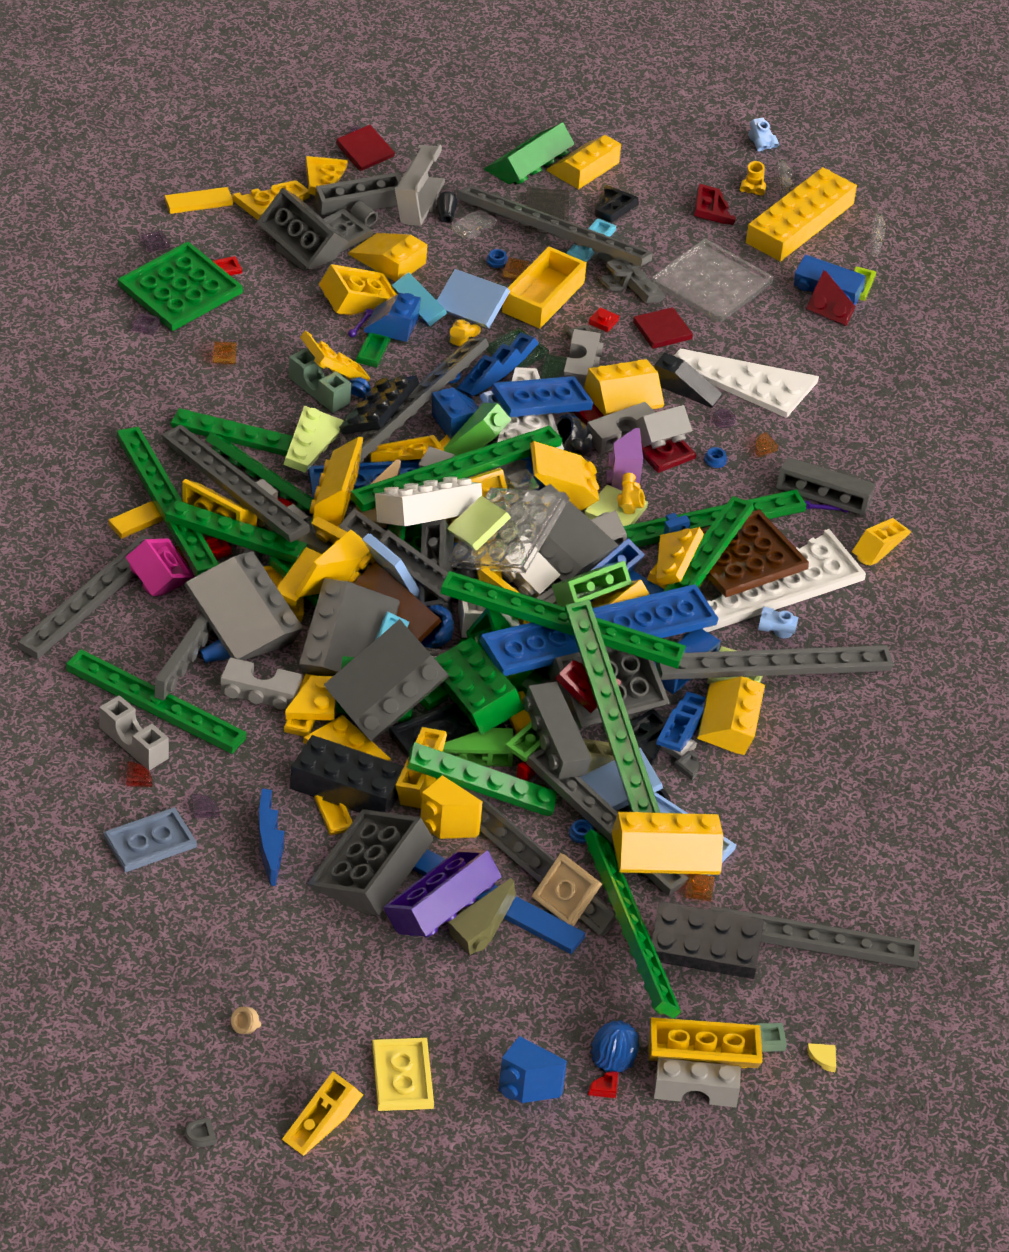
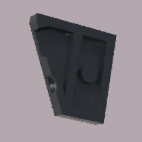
(614, 204)
(646, 731)

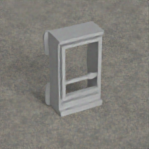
(416, 190)

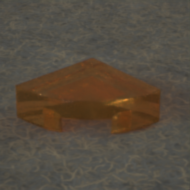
(765, 445)

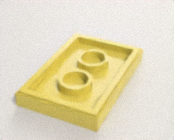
(402, 1074)

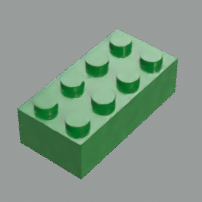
(478, 686)

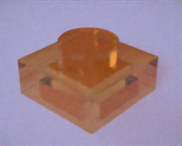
(515, 268)
(225, 352)
(700, 887)

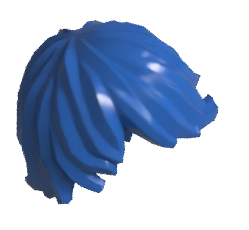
(443, 631)
(615, 1046)

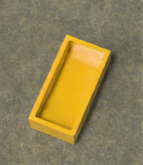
(544, 287)

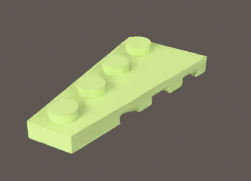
(311, 438)

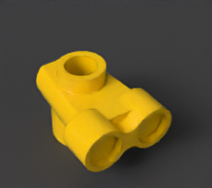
(754, 179)
(462, 331)
(632, 496)

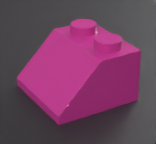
(159, 566)

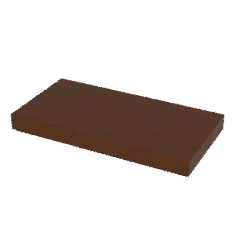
(421, 619)

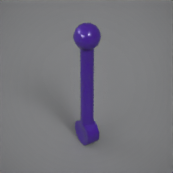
(353, 332)
(826, 507)

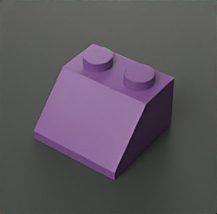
(625, 458)

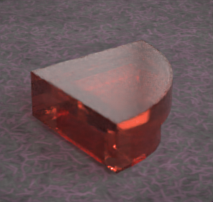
(138, 775)

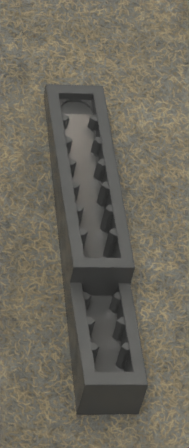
(419, 566)

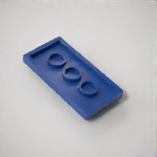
(542, 396)

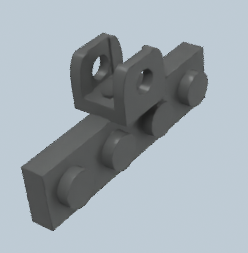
(626, 274)

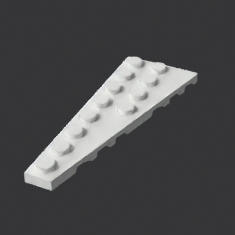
(828, 570)

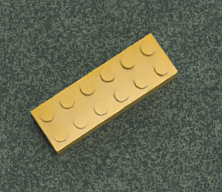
(801, 214)

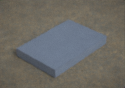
(149, 839)

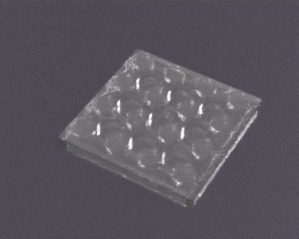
(712, 280)
(520, 538)

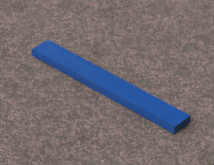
(522, 913)

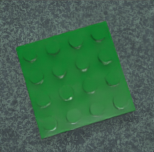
(180, 286)

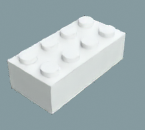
(426, 502)

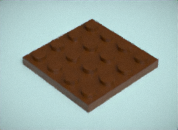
(755, 557)

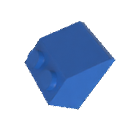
(395, 317)
(452, 410)
(531, 1073)

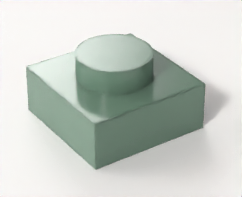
(772, 1037)

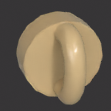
(245, 1020)

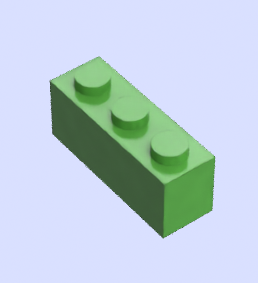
(592, 583)

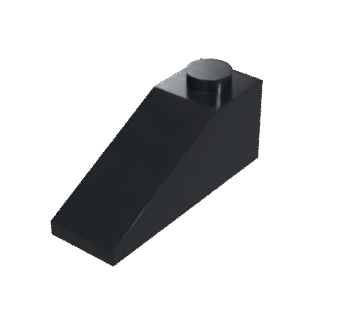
(684, 380)

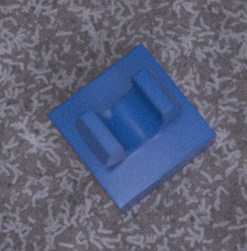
(676, 523)

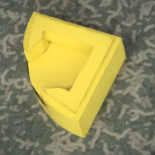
(823, 1055)

